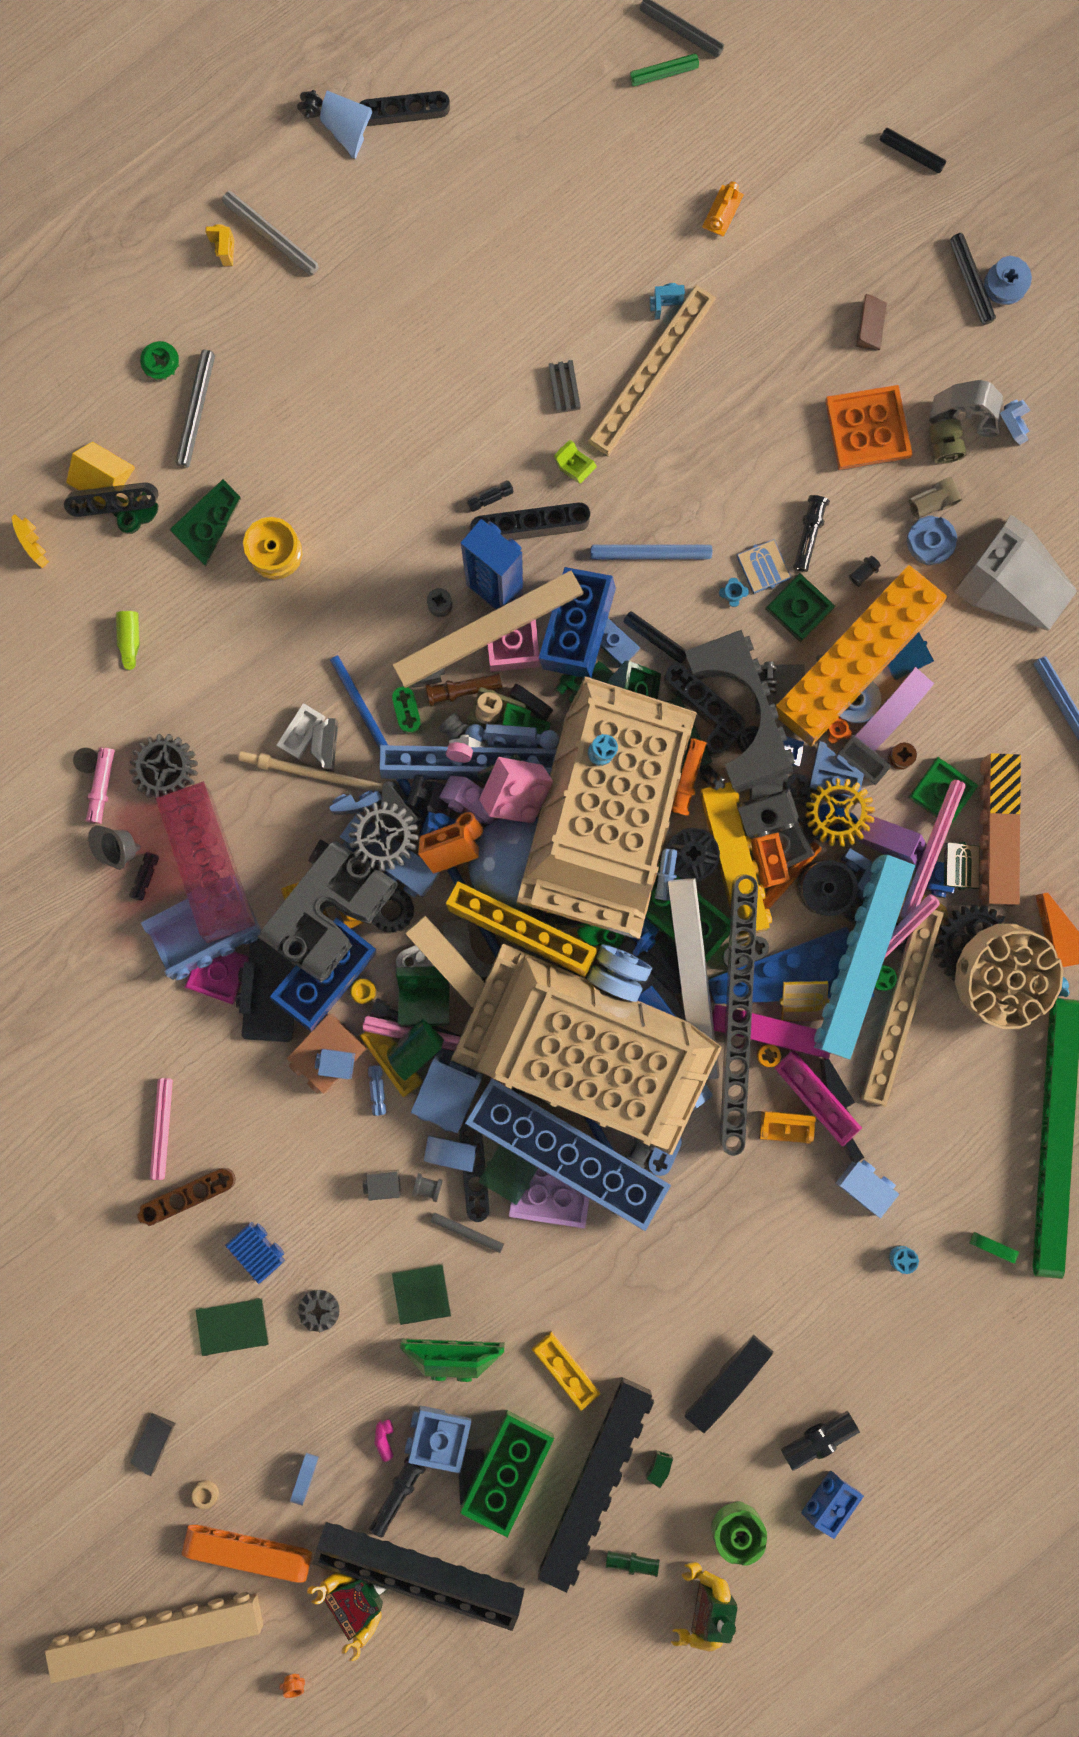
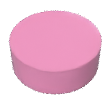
(459, 752)

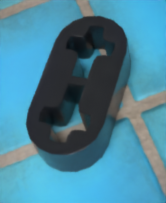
(532, 702)

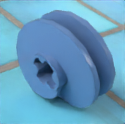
(1011, 270)

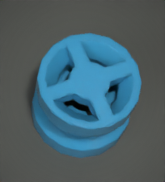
(607, 746)
(909, 1259)

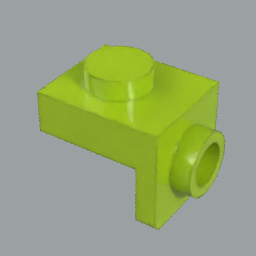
(573, 462)

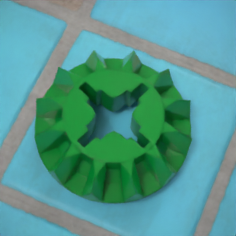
(159, 349)

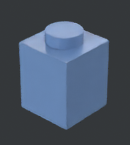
(335, 1063)

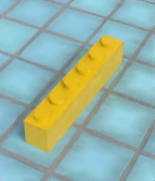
(735, 859)
(521, 929)

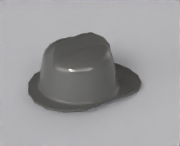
(112, 846)

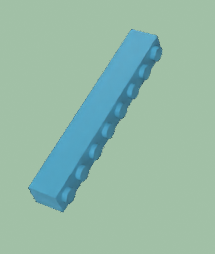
(864, 956)

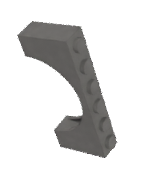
(766, 755)

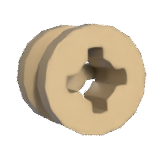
(484, 712)

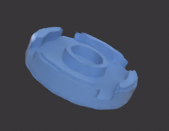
(932, 540)

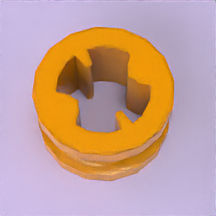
(771, 1048)

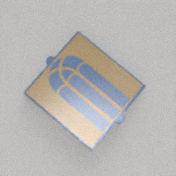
(763, 566)

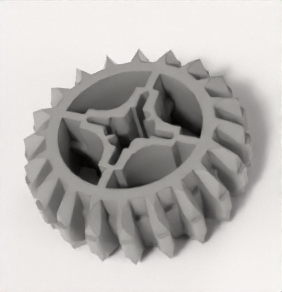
(372, 838)

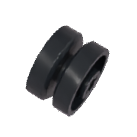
(837, 898)

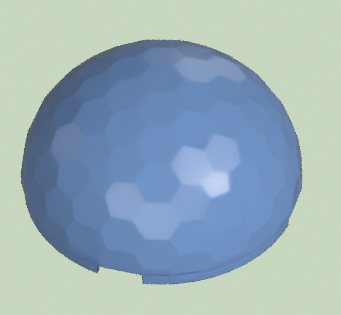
(502, 860)

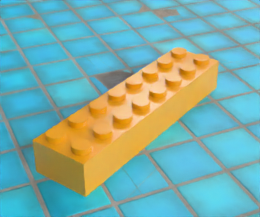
(860, 655)

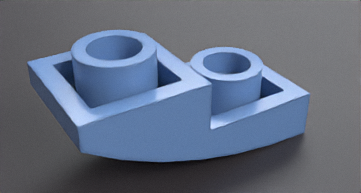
(347, 805)
(450, 1153)

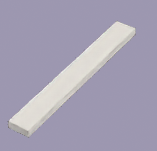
(692, 958)

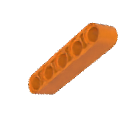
(247, 1553)

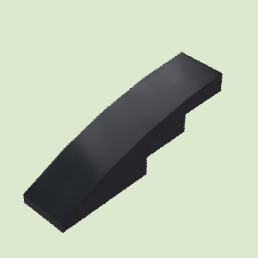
(835, 1085)
(728, 1384)

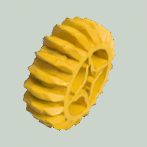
(848, 804)

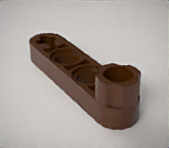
(188, 1196)

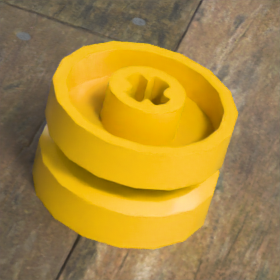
(258, 546)

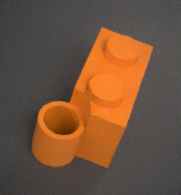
(451, 844)

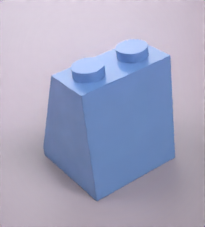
(446, 1092)

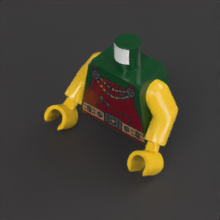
(354, 1606)
(713, 1612)

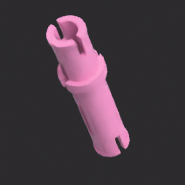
(98, 797)

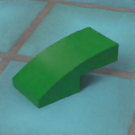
(521, 717)

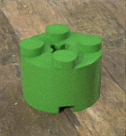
(736, 1548)

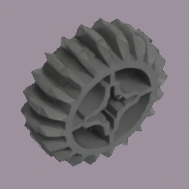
(164, 758)

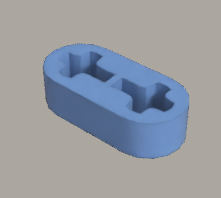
(668, 1159)
(304, 1479)

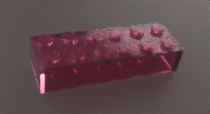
(205, 862)

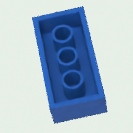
(578, 626)
(311, 1000)

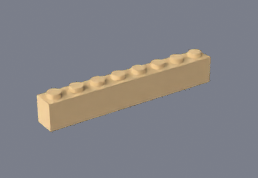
(154, 1637)

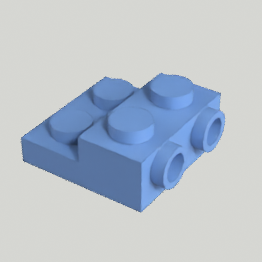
(437, 1439)

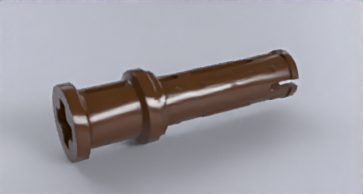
(451, 690)

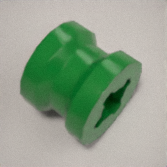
(886, 976)

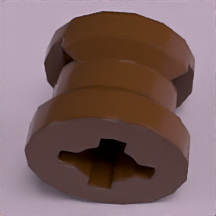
(897, 757)

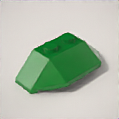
(451, 1357)

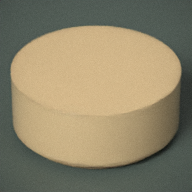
(204, 1494)

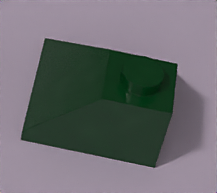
(636, 679)

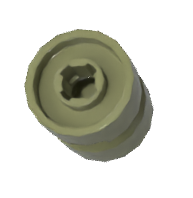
(947, 441)

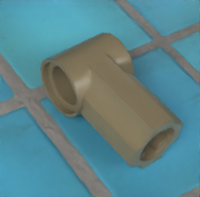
(941, 495)

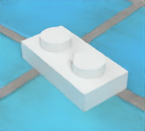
(299, 732)

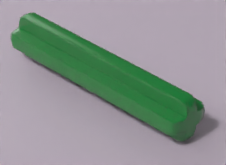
(664, 69)

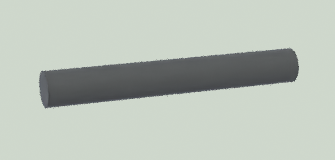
(467, 1232)

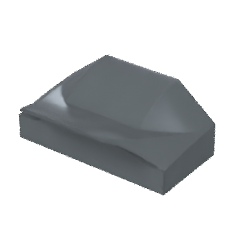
(324, 743)

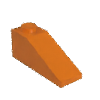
(1058, 930)

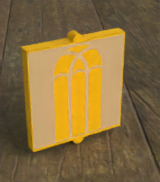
(804, 1000)

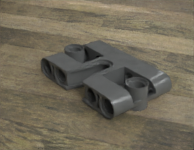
(301, 916)

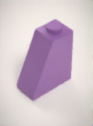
(894, 841)

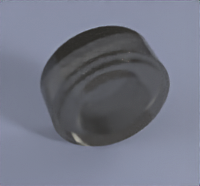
(85, 760)

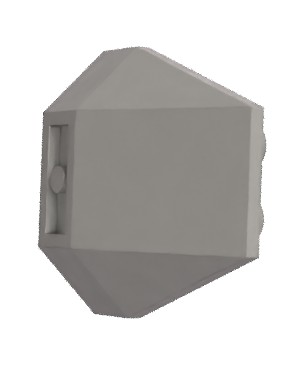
(1018, 579)

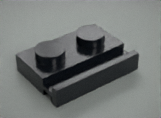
(664, 964)

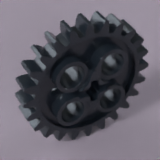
(954, 928)

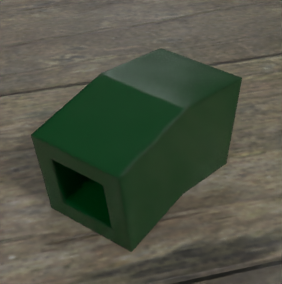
(660, 1468)

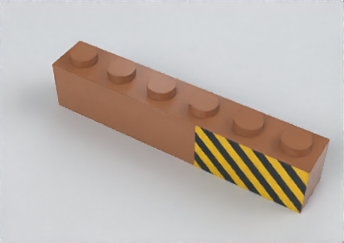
(1000, 830)

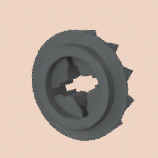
(327, 1302)

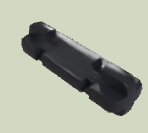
(490, 496)
(712, 778)
(144, 876)

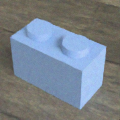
(868, 1188)

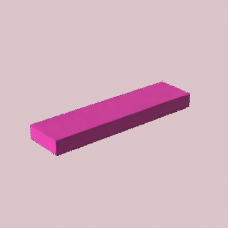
(818, 1098)

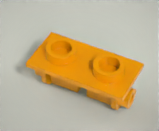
(723, 209)

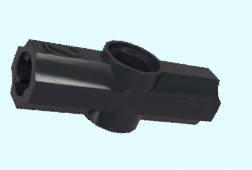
(820, 1440)

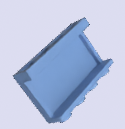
(181, 945)

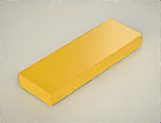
(378, 1046)
(566, 1371)

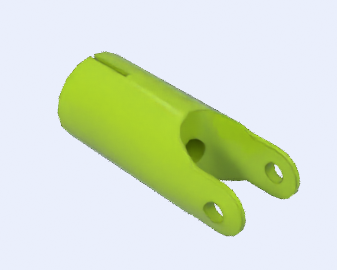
(128, 637)

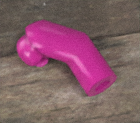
(381, 1442)

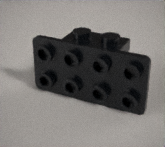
(259, 980)

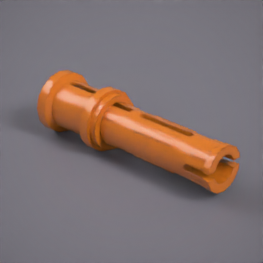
(686, 784)

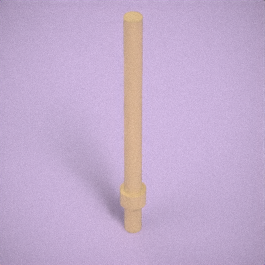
(265, 762)

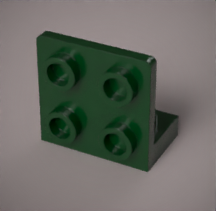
(422, 995)

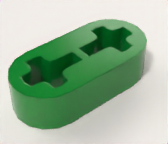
(412, 708)
(994, 1247)

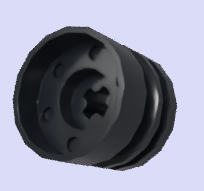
(703, 845)

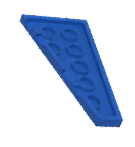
(802, 963)

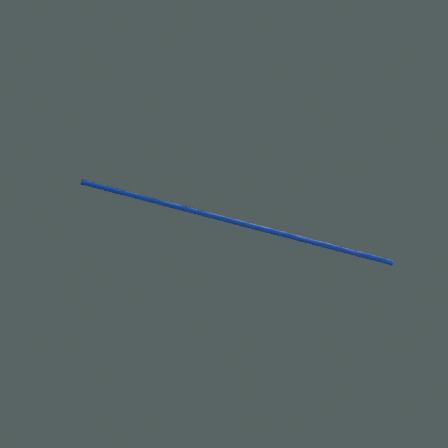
(406, 787)

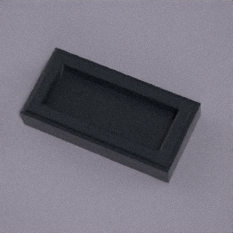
(470, 1465)

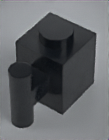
(428, 797)

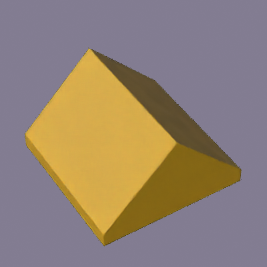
(97, 468)

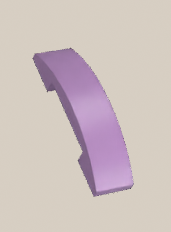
(895, 709)

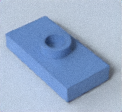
(617, 643)

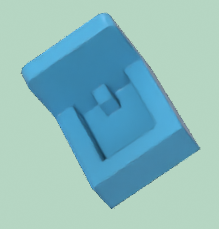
(666, 295)

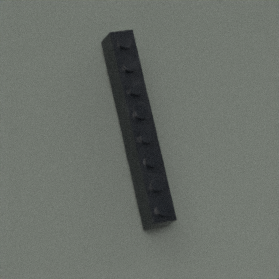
(594, 1485)
(419, 1576)

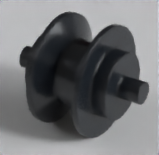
(310, 104)

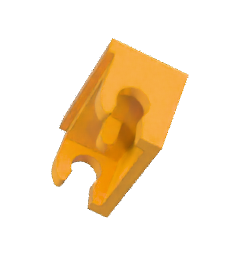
(787, 1127)

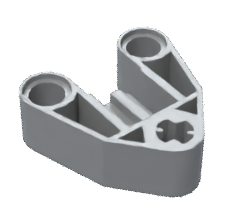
(972, 398)

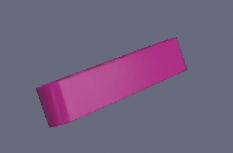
(773, 1031)

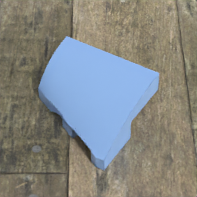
(345, 120)

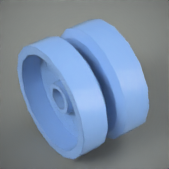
(619, 973)

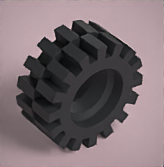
(402, 920)

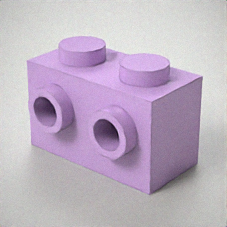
(464, 797)

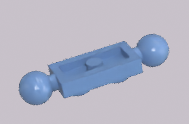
(513, 736)

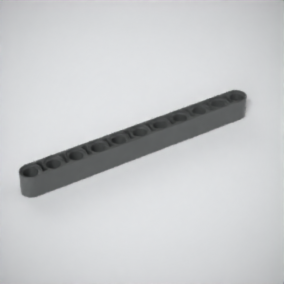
(742, 1026)

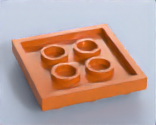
(868, 427)

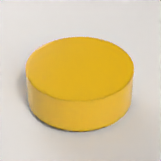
(363, 991)

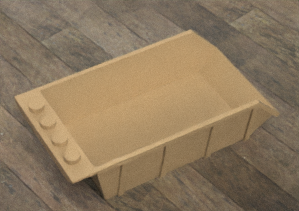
(607, 823)
(587, 1049)

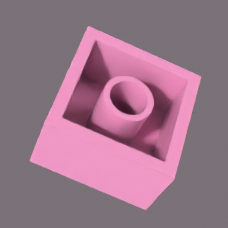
(515, 650)
(515, 790)

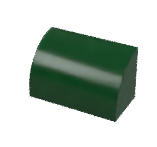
(414, 1049)

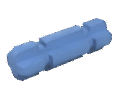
(377, 1090)

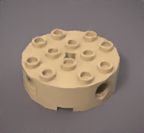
(1008, 976)

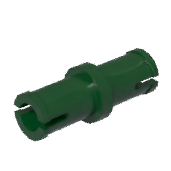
(632, 1563)

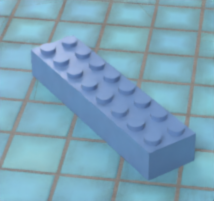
(568, 1154)

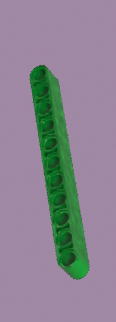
(1056, 1140)

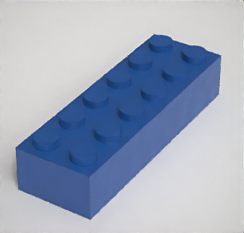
(492, 565)

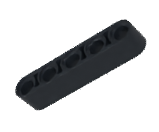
(540, 516)

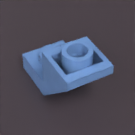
(856, 863)

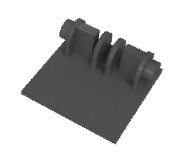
(779, 680)

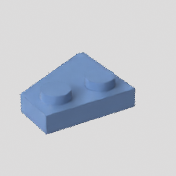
(831, 766)

